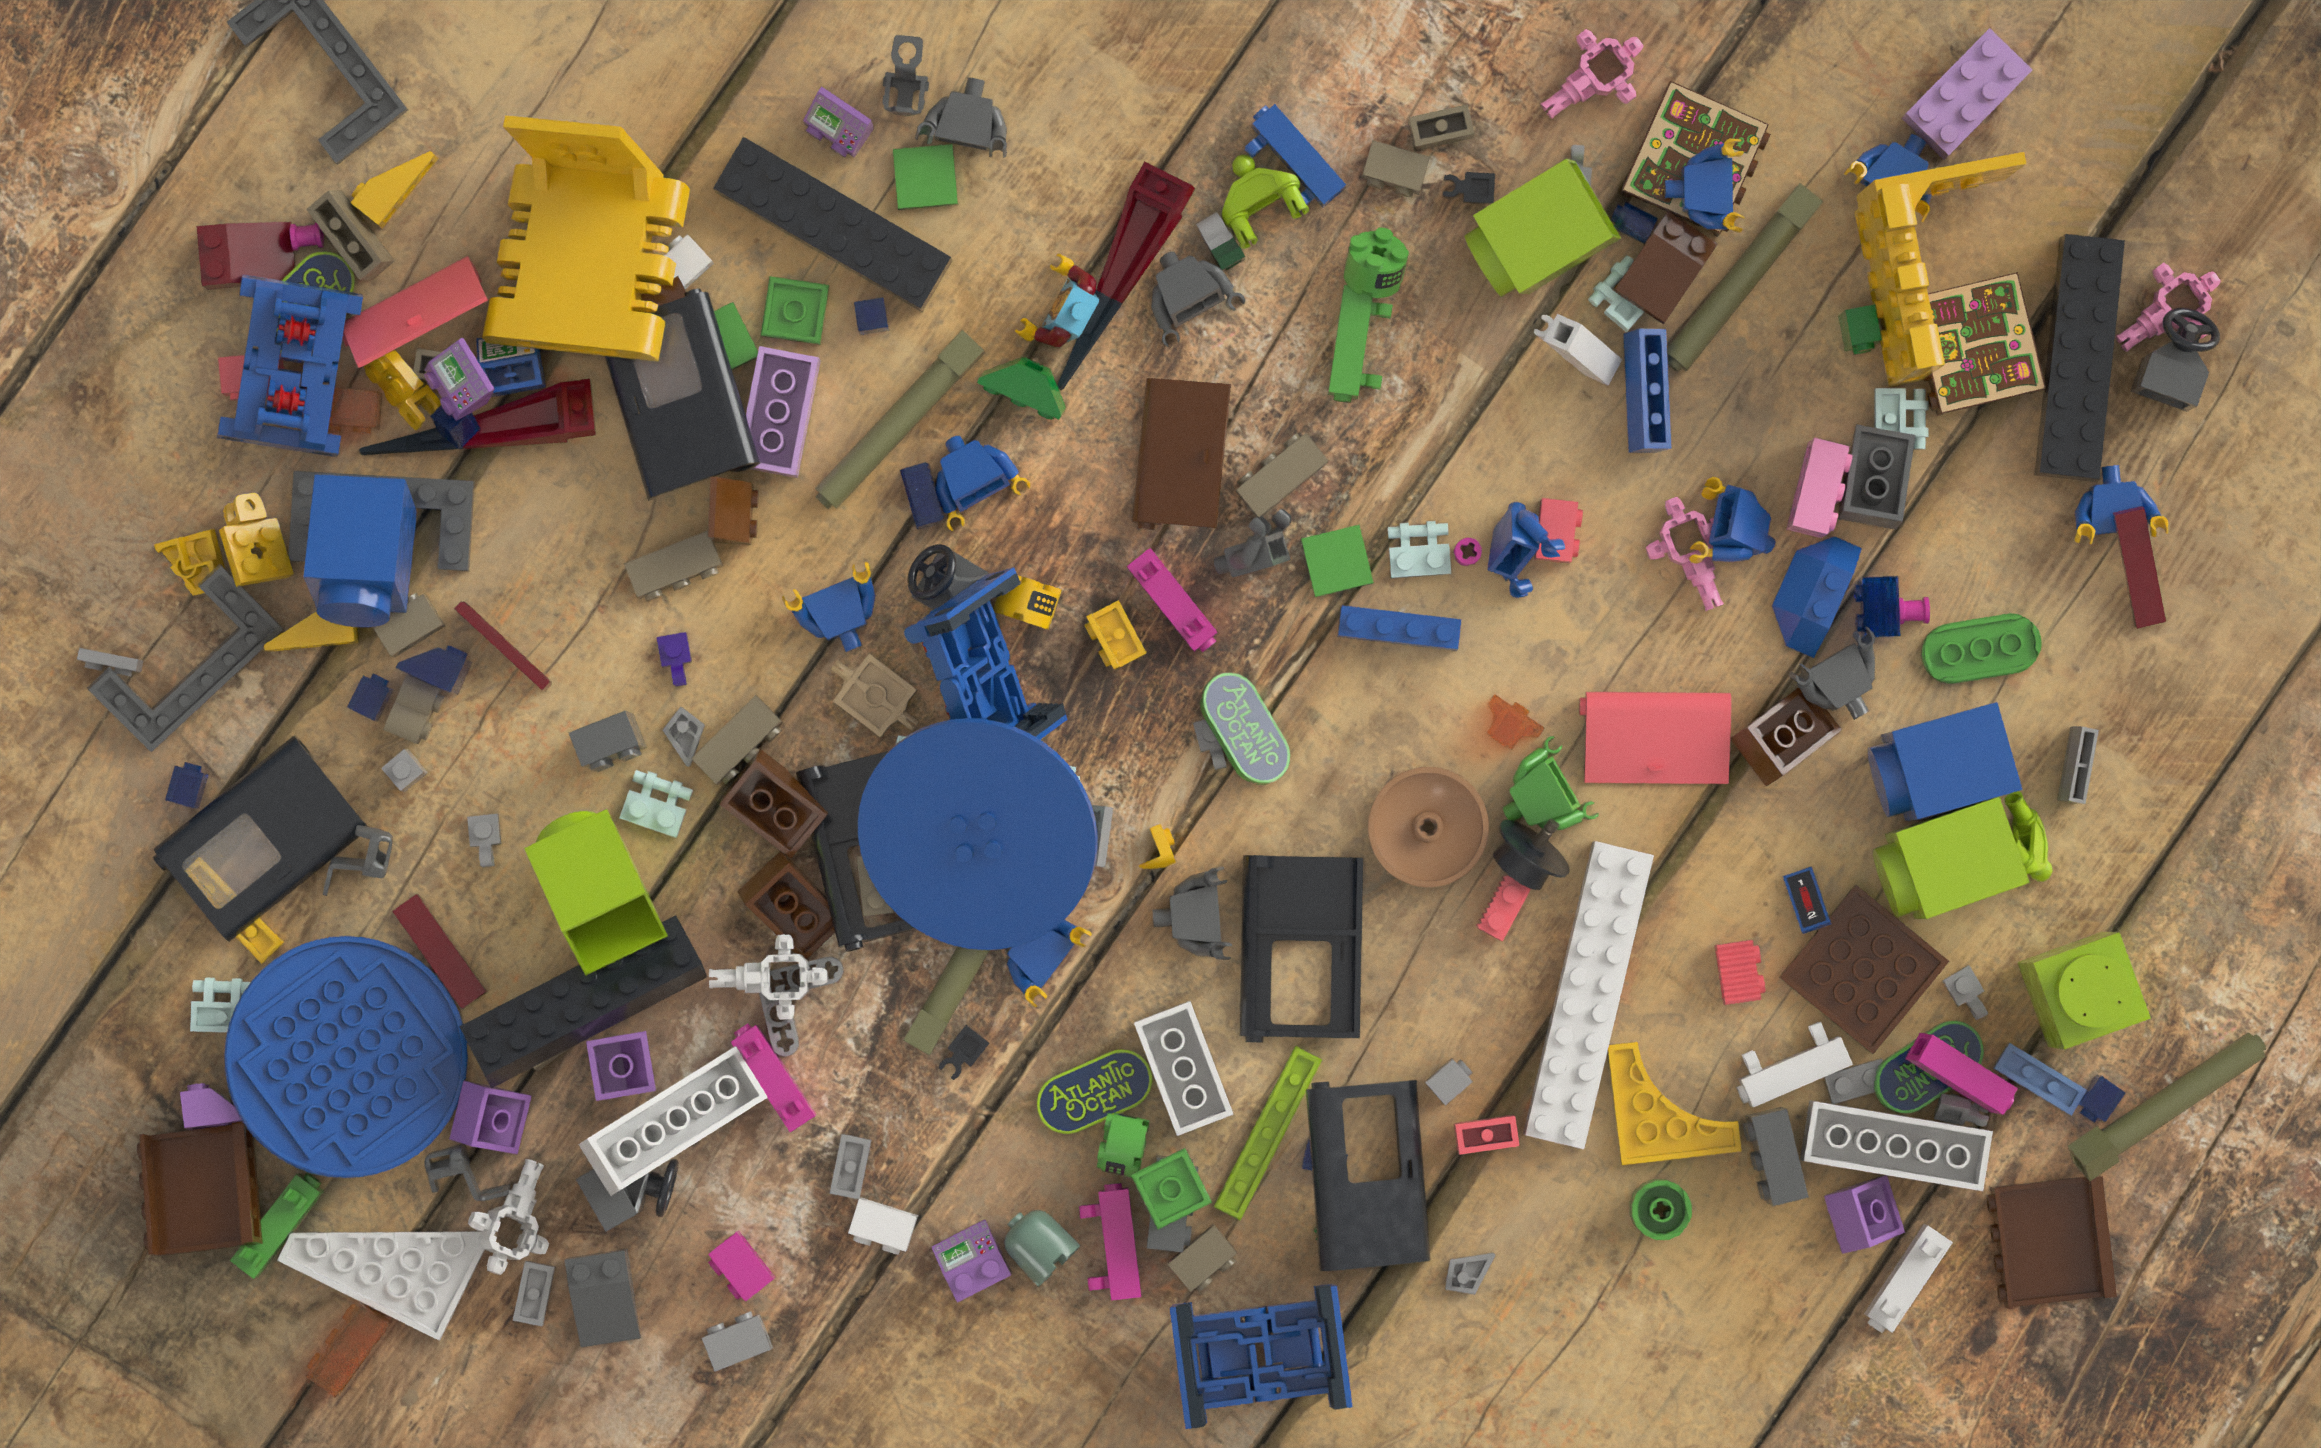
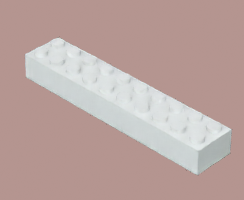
(1588, 995)

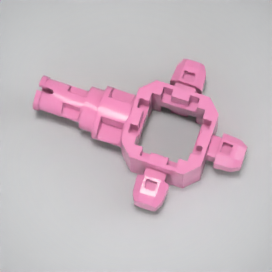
(1584, 84)
(2151, 318)
(1699, 574)

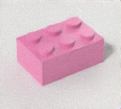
(1819, 488)

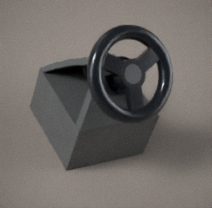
(2176, 371)
(943, 577)
(631, 1199)

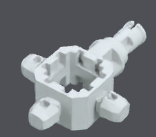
(756, 977)
(519, 1207)

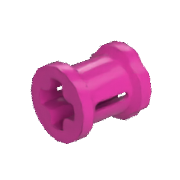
(306, 236)
(1476, 550)
(1914, 610)

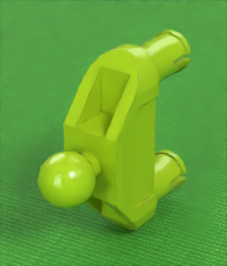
(1256, 191)
(2029, 837)

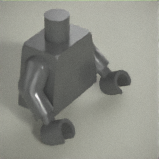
(966, 120)
(1188, 290)
(1258, 550)
(1841, 677)
(1195, 915)

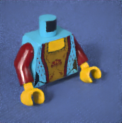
(1070, 310)

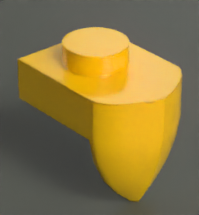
(1163, 840)

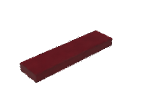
(2139, 567)
(503, 645)
(439, 951)

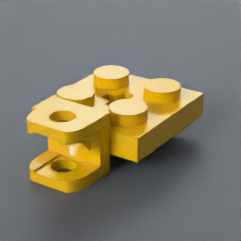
(402, 388)
(251, 530)

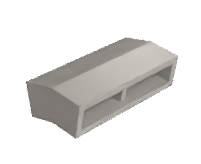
(2078, 765)

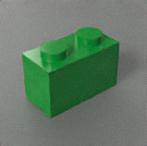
(1860, 329)

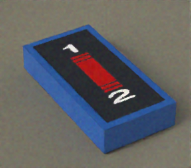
(1807, 900)

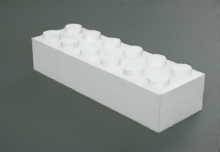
(673, 1121)
(1896, 1145)

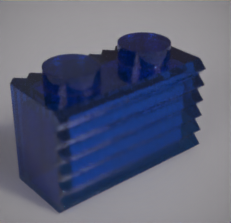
(922, 495)
(1878, 606)

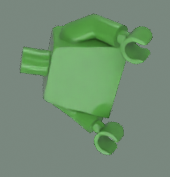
(1544, 793)

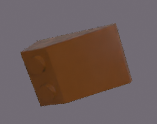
(1665, 267)
(732, 511)
(1784, 736)
(773, 804)
(789, 904)

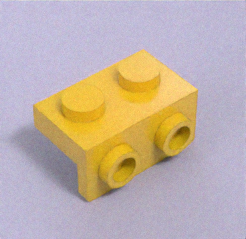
(1115, 635)

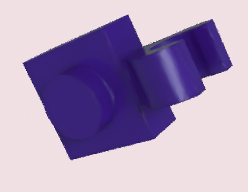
(675, 652)

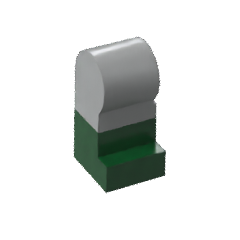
(1220, 242)

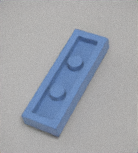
(2039, 1079)

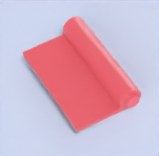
(413, 311)
(1657, 737)

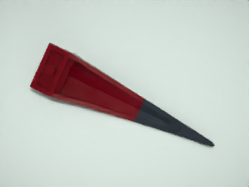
(1145, 224)
(540, 418)

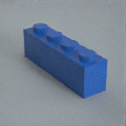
(1647, 390)
(1399, 628)

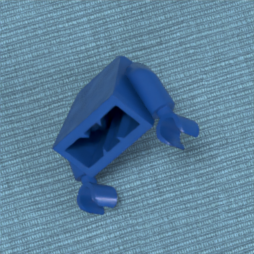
(1515, 543)

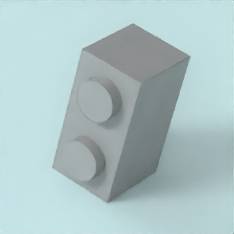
(736, 1342)

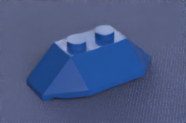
(1814, 592)

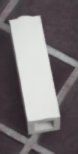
(1580, 348)
(1794, 1071)
(1907, 1279)

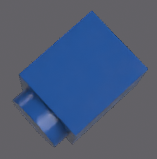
(359, 548)
(1944, 764)

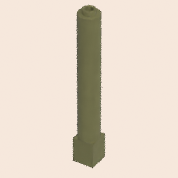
(1742, 278)
(899, 420)
(945, 998)
(2100, 1148)

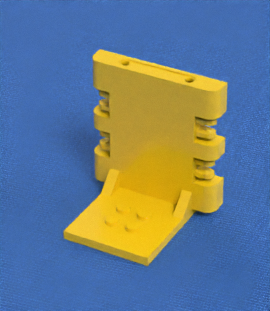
(587, 243)
(1897, 274)

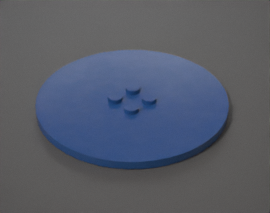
(977, 834)
(345, 1057)

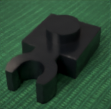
(1476, 187)
(966, 1048)

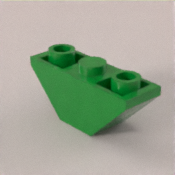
(1026, 385)

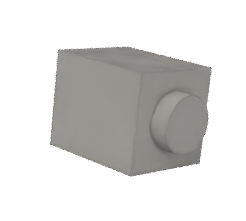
(404, 770)
(1449, 1080)

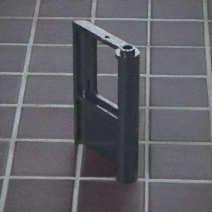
(840, 792)
(1301, 902)
(1372, 1219)

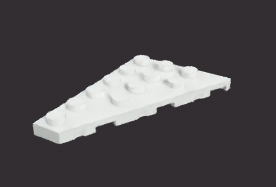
(397, 1273)

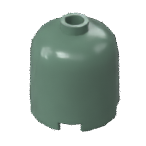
(1038, 1243)

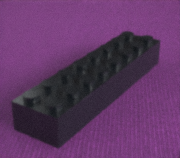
(832, 224)
(2079, 357)
(580, 1005)

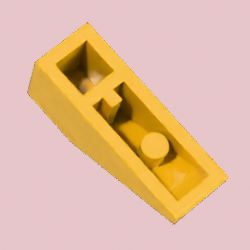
(388, 191)
(313, 633)

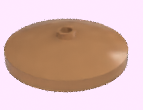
(1432, 856)

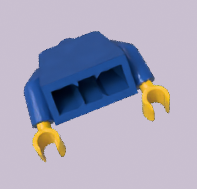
(1892, 161)
(1708, 187)
(972, 475)
(2098, 504)
(1738, 525)
(837, 609)
(1037, 960)

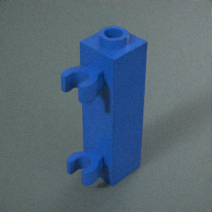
(1296, 154)

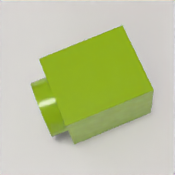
(1540, 230)
(1950, 861)
(594, 889)
(2093, 991)

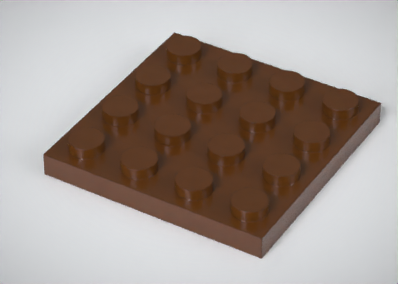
(1864, 969)

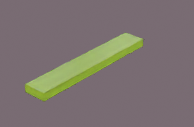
(1267, 1133)

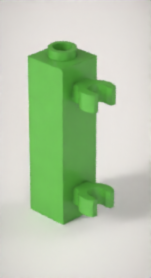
(1351, 344)
(278, 1224)

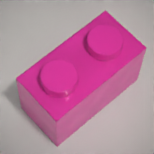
(740, 1266)

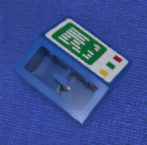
(510, 367)

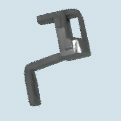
(905, 79)
(376, 861)
(458, 1164)

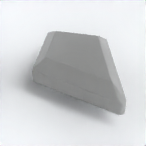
(684, 734)
(1468, 1272)

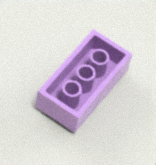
(1966, 94)
(781, 408)

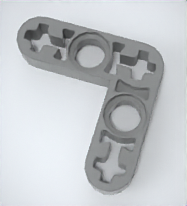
(768, 1004)

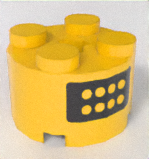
(1029, 603)

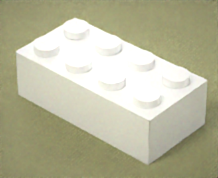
(1183, 1068)

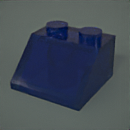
(439, 667)

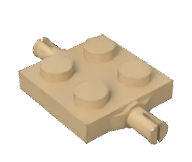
(874, 695)

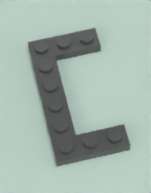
(381, 102)
(450, 496)
(155, 724)

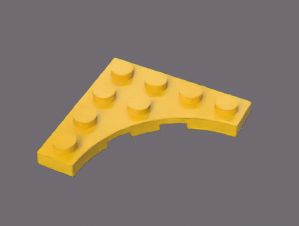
(1654, 1127)

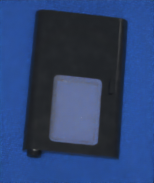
(686, 401)
(241, 844)

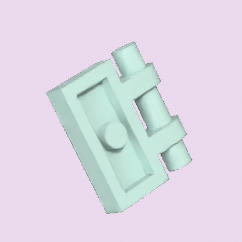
(1620, 310)
(1891, 408)
(1419, 560)
(651, 812)
(211, 1015)

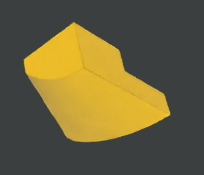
(192, 557)

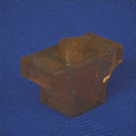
(1511, 723)

